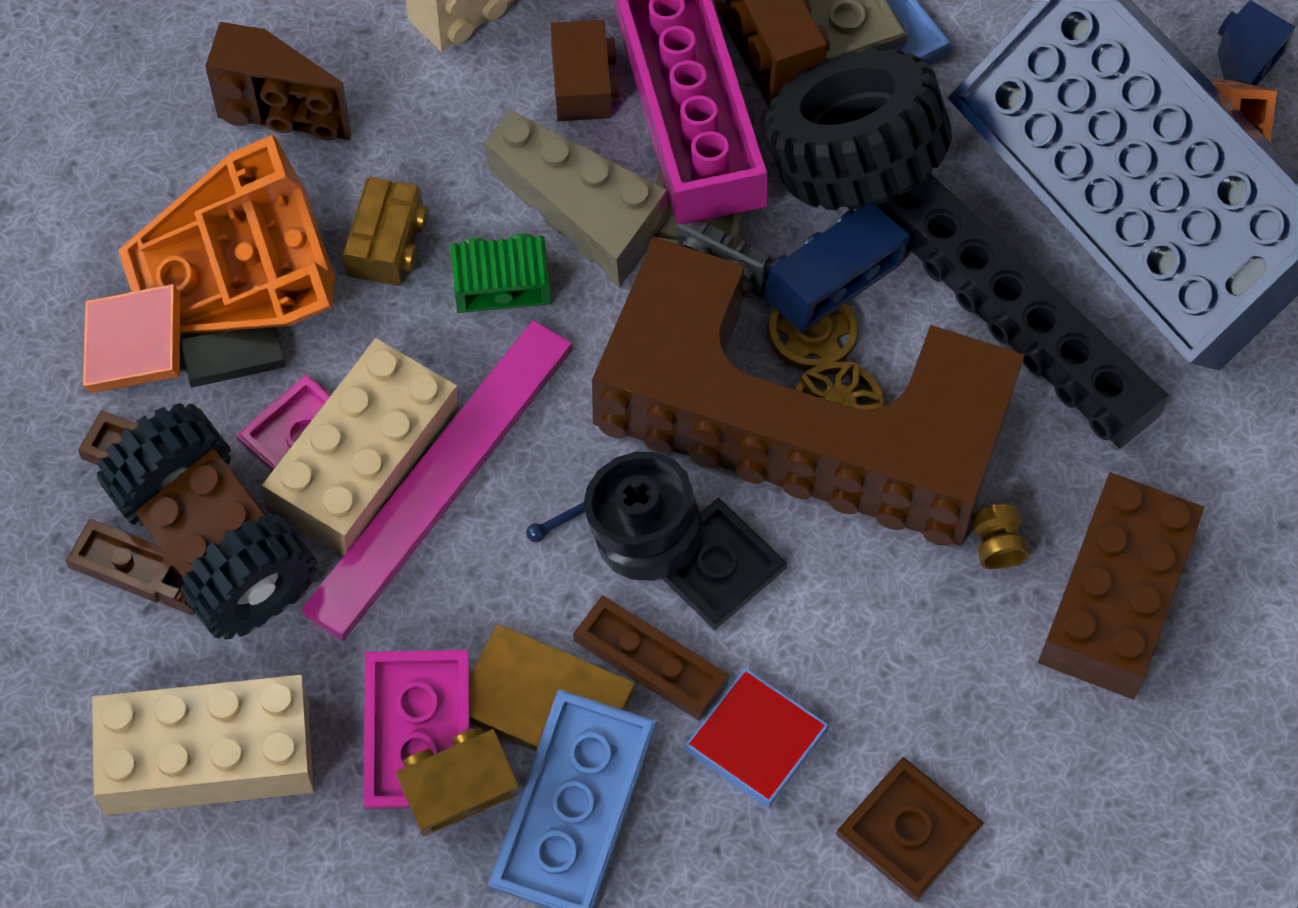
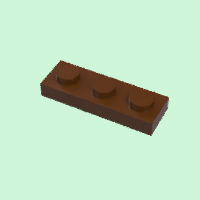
(650, 657)

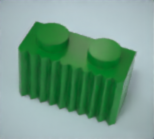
(500, 273)

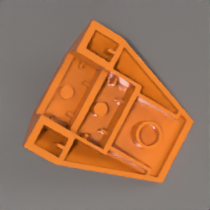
(237, 247)

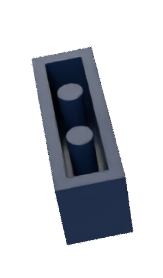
(835, 266)

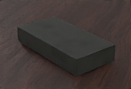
(231, 354)

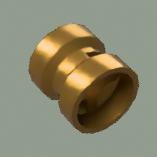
(999, 536)

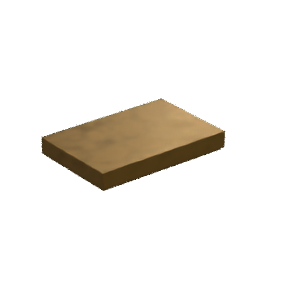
(519, 681)

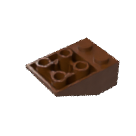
(273, 85)

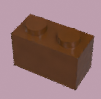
(582, 70)

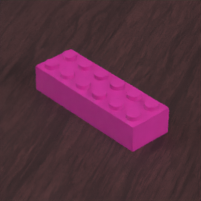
(693, 108)

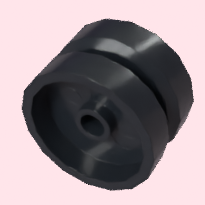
(644, 515)

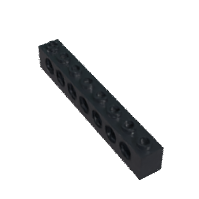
(1033, 304)

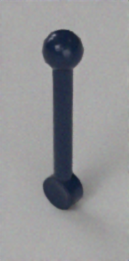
(536, 532)

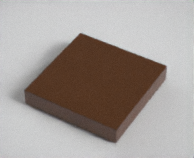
(909, 829)

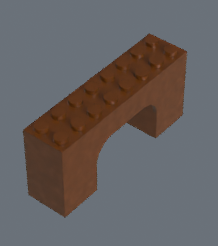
(901, 462)

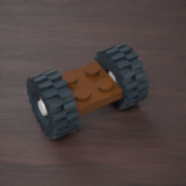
(230, 553)

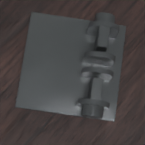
(709, 239)

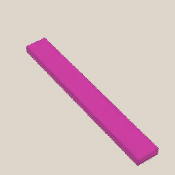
(436, 481)

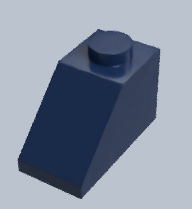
(1252, 43)

